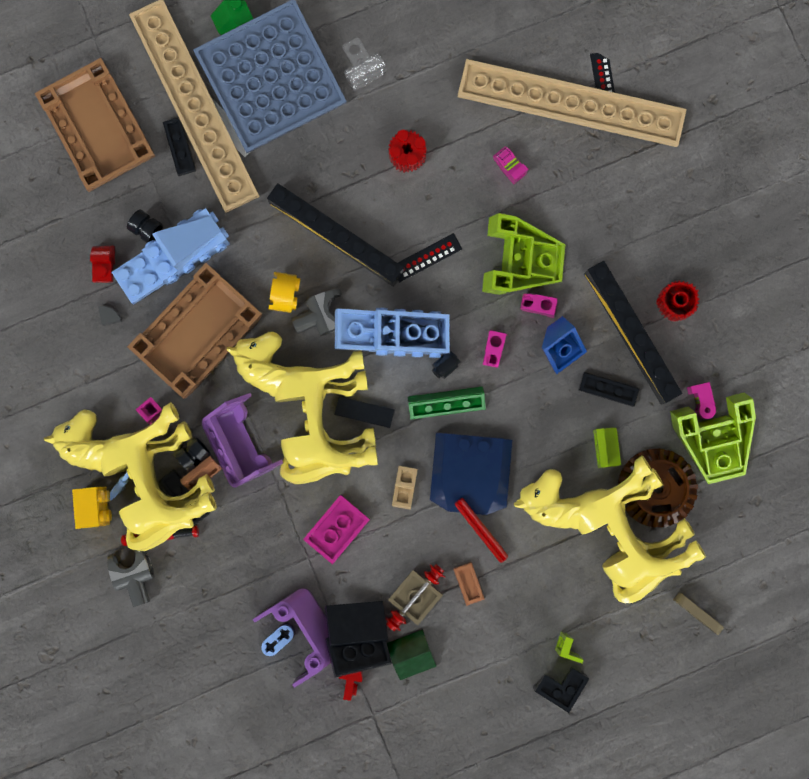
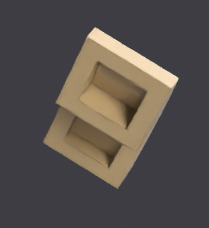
(404, 487)

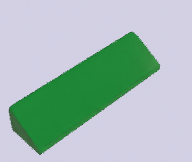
(446, 402)

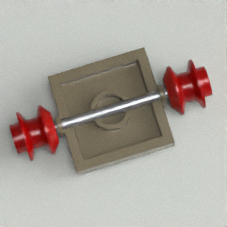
(415, 597)

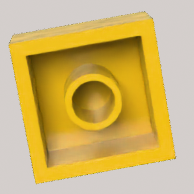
(91, 507)

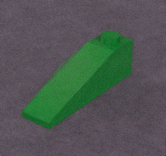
(231, 15)

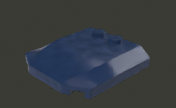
(471, 470)

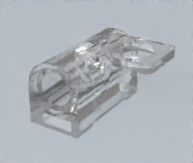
(364, 67)

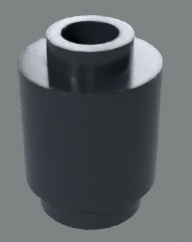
(445, 365)

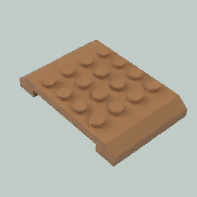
(95, 124)
(195, 331)

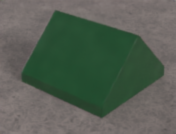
(411, 654)

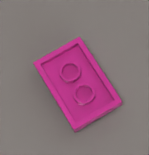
(336, 529)

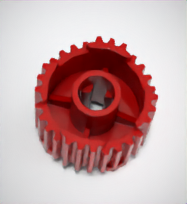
(407, 141)
(669, 306)

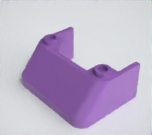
(233, 445)
(312, 622)

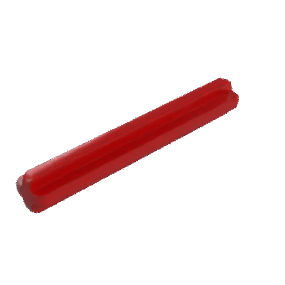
(481, 530)

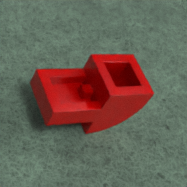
(102, 263)
(351, 687)

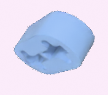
(281, 643)

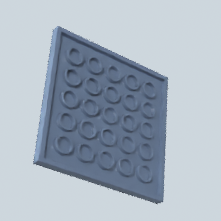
(270, 76)

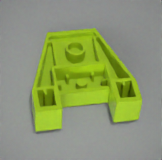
(528, 256)
(719, 444)

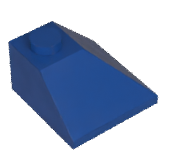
(562, 344)

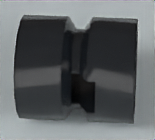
(142, 225)
(192, 454)

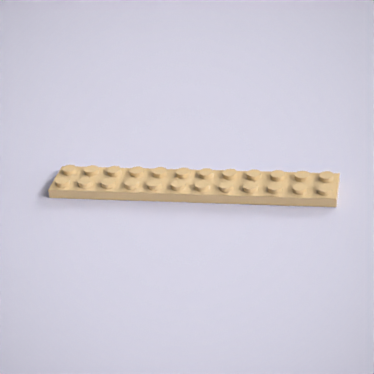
(572, 103)
(194, 105)

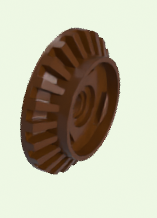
(678, 496)

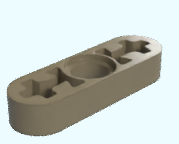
(698, 613)

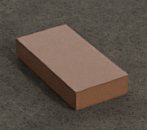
(208, 466)
(468, 583)

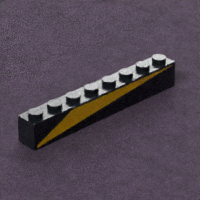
(335, 235)
(632, 333)

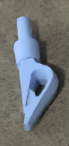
(120, 486)

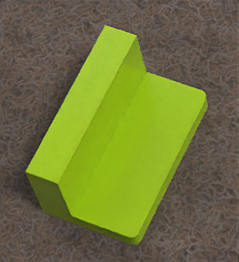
(607, 447)
(563, 648)

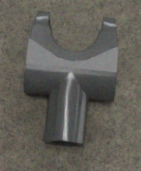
(318, 314)
(132, 577)

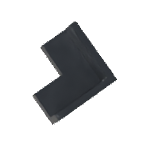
(564, 693)

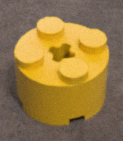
(283, 292)

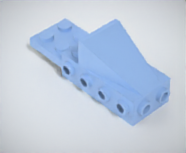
(172, 255)
(393, 332)

